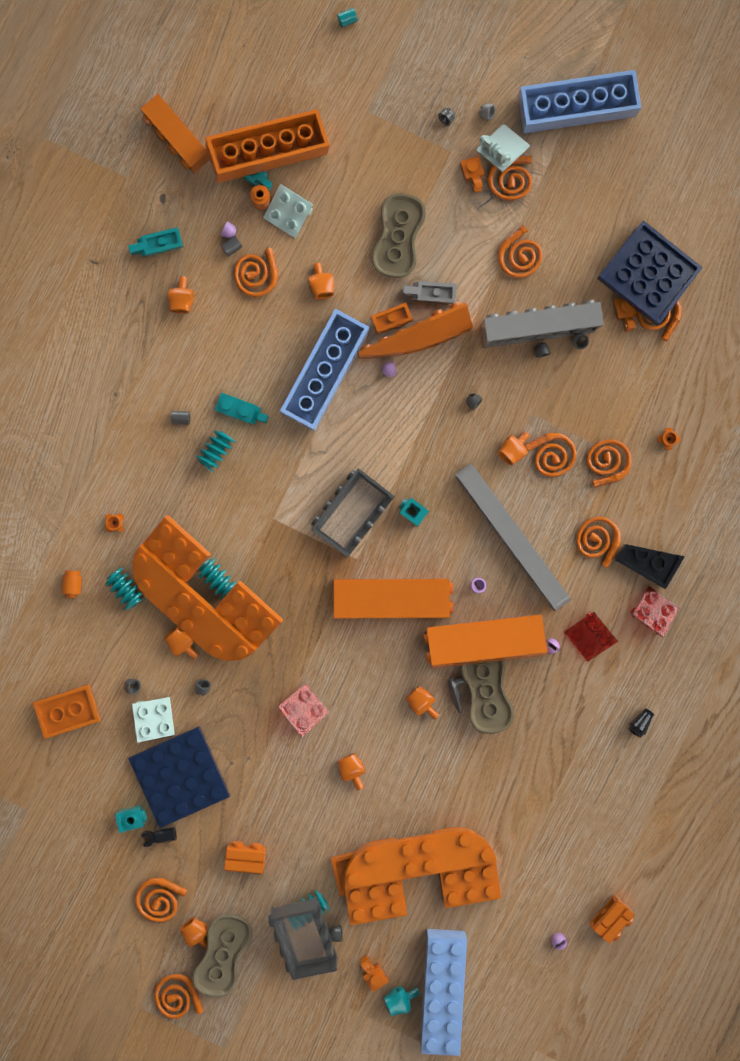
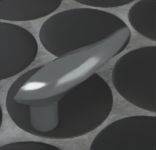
(454, 691)

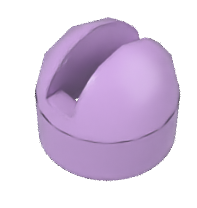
(228, 231)
(389, 369)
(481, 584)
(550, 650)
(556, 939)

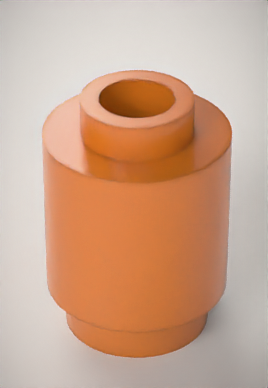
(260, 202)
(71, 583)

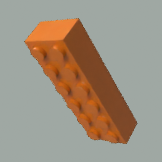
(267, 145)

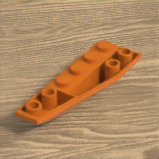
(422, 335)

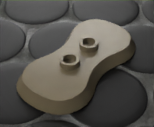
(401, 220)
(489, 707)
(217, 971)

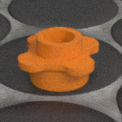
(674, 438)
(109, 522)

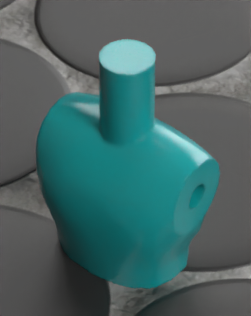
(398, 1000)

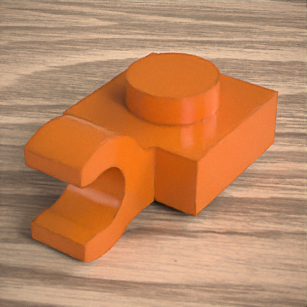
(473, 171)
(625, 312)
(373, 975)

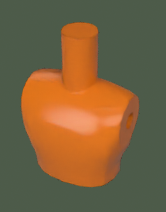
(321, 283)
(180, 298)
(513, 448)
(180, 642)
(421, 701)
(351, 769)
(195, 932)

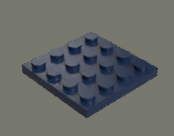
(650, 273)
(179, 777)

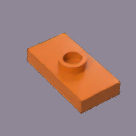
(391, 318)

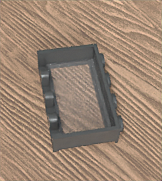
(352, 512)
(303, 939)

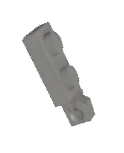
(431, 292)

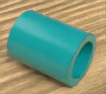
(347, 17)

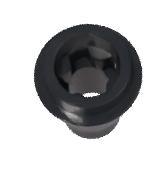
(641, 723)

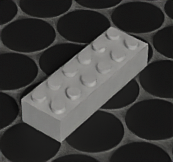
(541, 324)

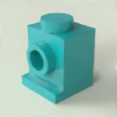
(420, 512)
(136, 812)

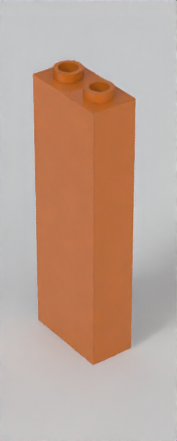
(393, 598)
(485, 641)

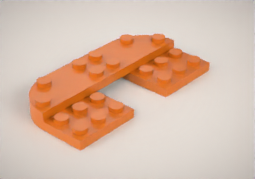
(162, 573)
(456, 853)

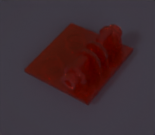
(655, 611)
(590, 636)
(303, 709)

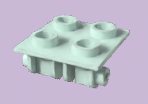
(502, 147)
(288, 211)
(153, 719)

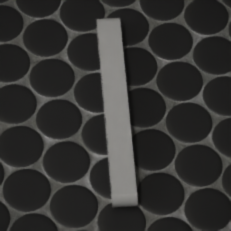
(512, 537)

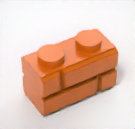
(245, 857)
(612, 919)

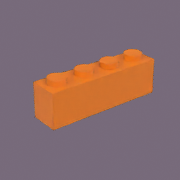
(175, 133)

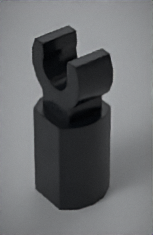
(160, 836)

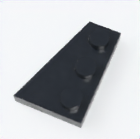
(651, 564)

